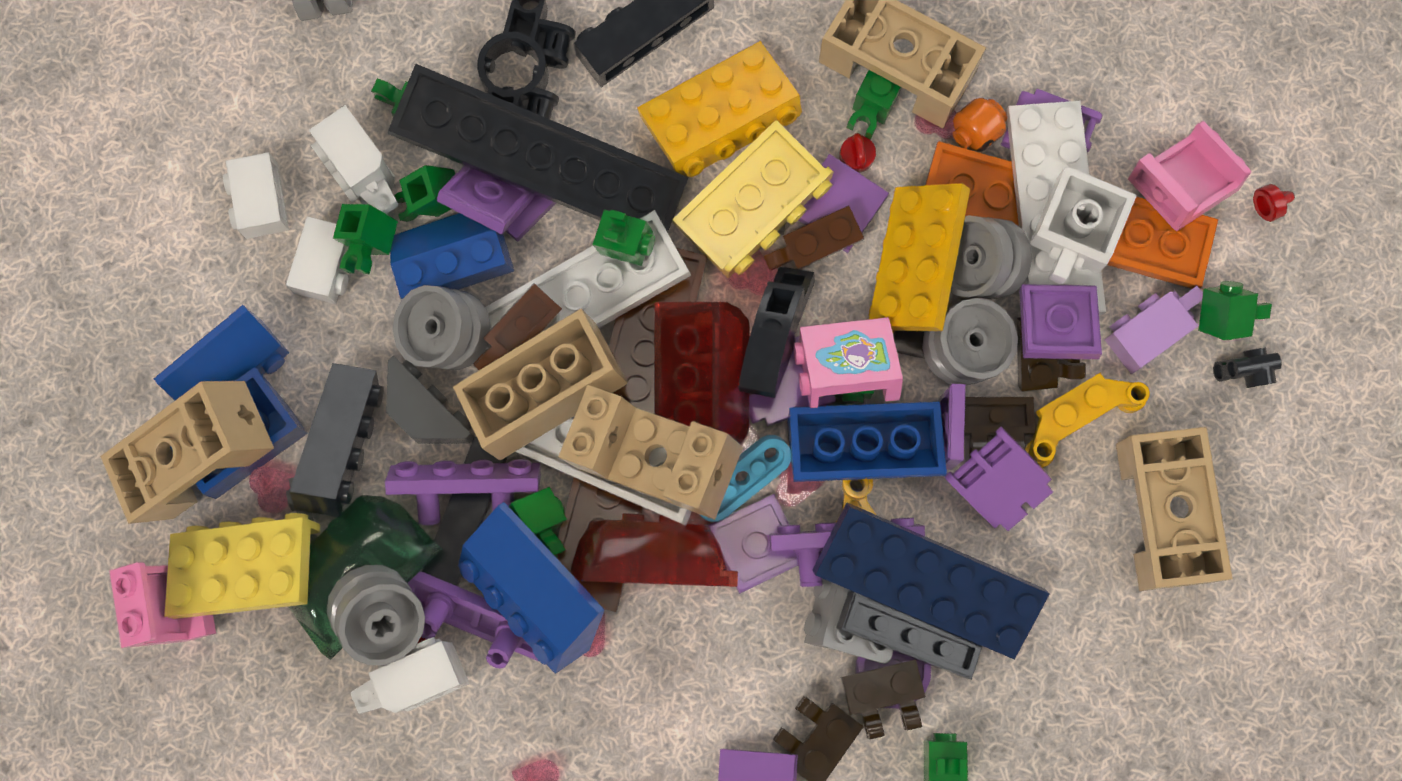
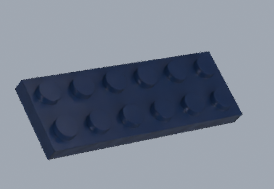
(930, 581)

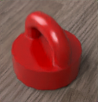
(858, 152)
(1272, 202)

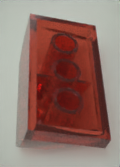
(700, 365)
(651, 553)

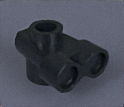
(1255, 367)

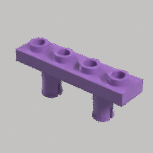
(453, 478)
(811, 543)
(469, 613)

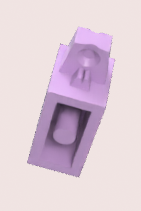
(1154, 329)

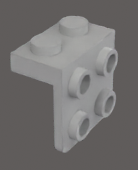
(822, 624)

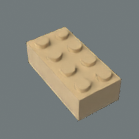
(538, 384)

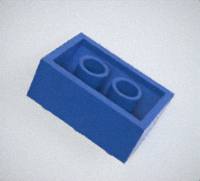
(448, 255)
(225, 354)
(280, 424)

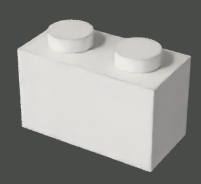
(255, 195)
(317, 263)

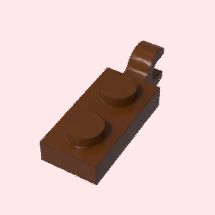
(817, 240)
(518, 325)

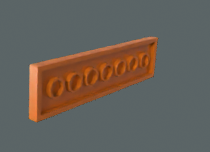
(1146, 242)

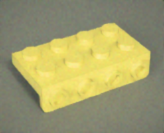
(753, 200)
(239, 566)

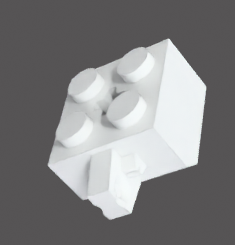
(354, 160)
(1078, 243)
(413, 680)

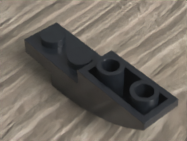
(774, 331)

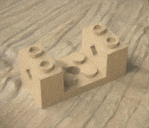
(934, 70)
(207, 429)
(615, 444)
(1176, 548)

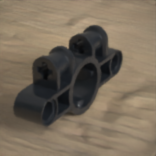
(531, 34)

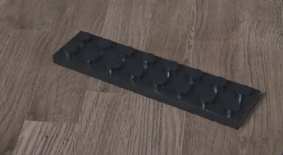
(531, 150)

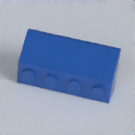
(866, 441)
(530, 589)

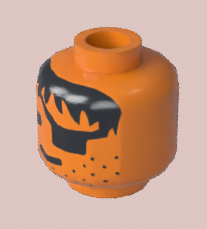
(979, 124)

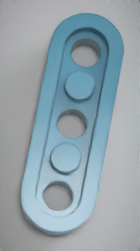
(759, 473)

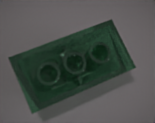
(365, 534)

